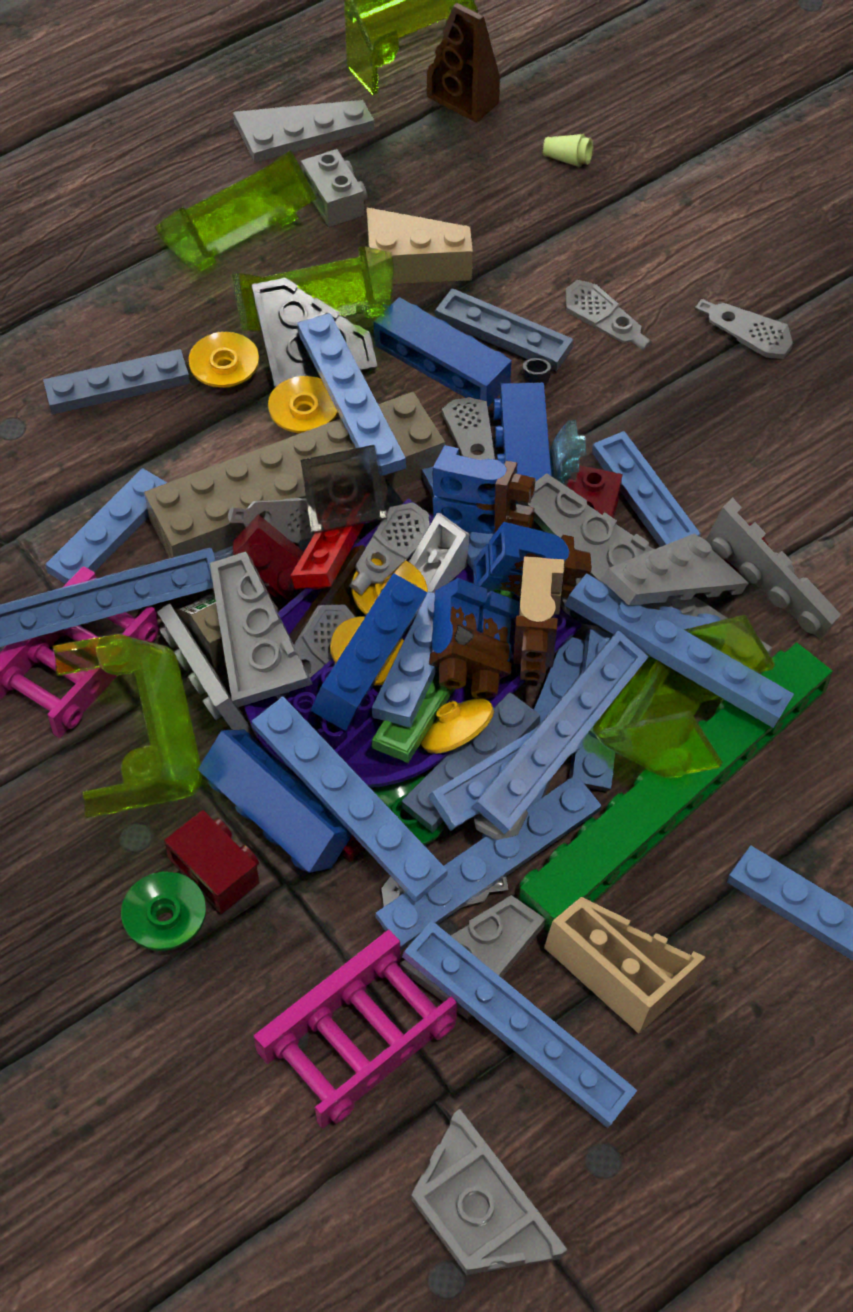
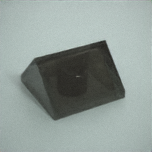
(344, 489)

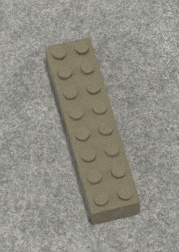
(195, 508)

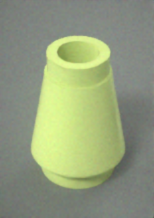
(569, 149)

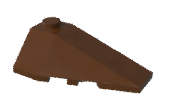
(465, 67)

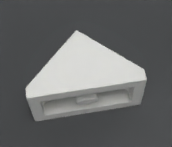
(441, 552)

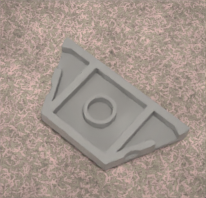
(480, 1206)

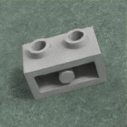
(335, 187)

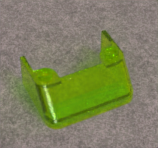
(377, 25)
(237, 212)
(345, 285)
(656, 709)
(171, 762)

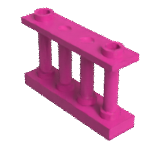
(21, 656)
(348, 986)

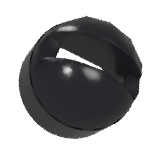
(536, 371)

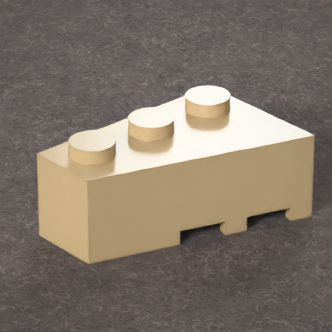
(421, 247)
(620, 963)

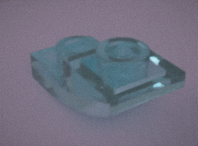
(566, 452)

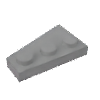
(494, 938)

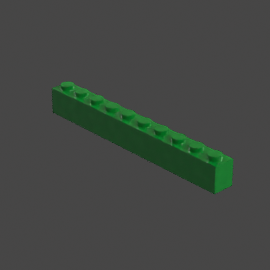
(658, 805)

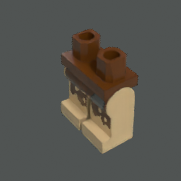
(536, 621)

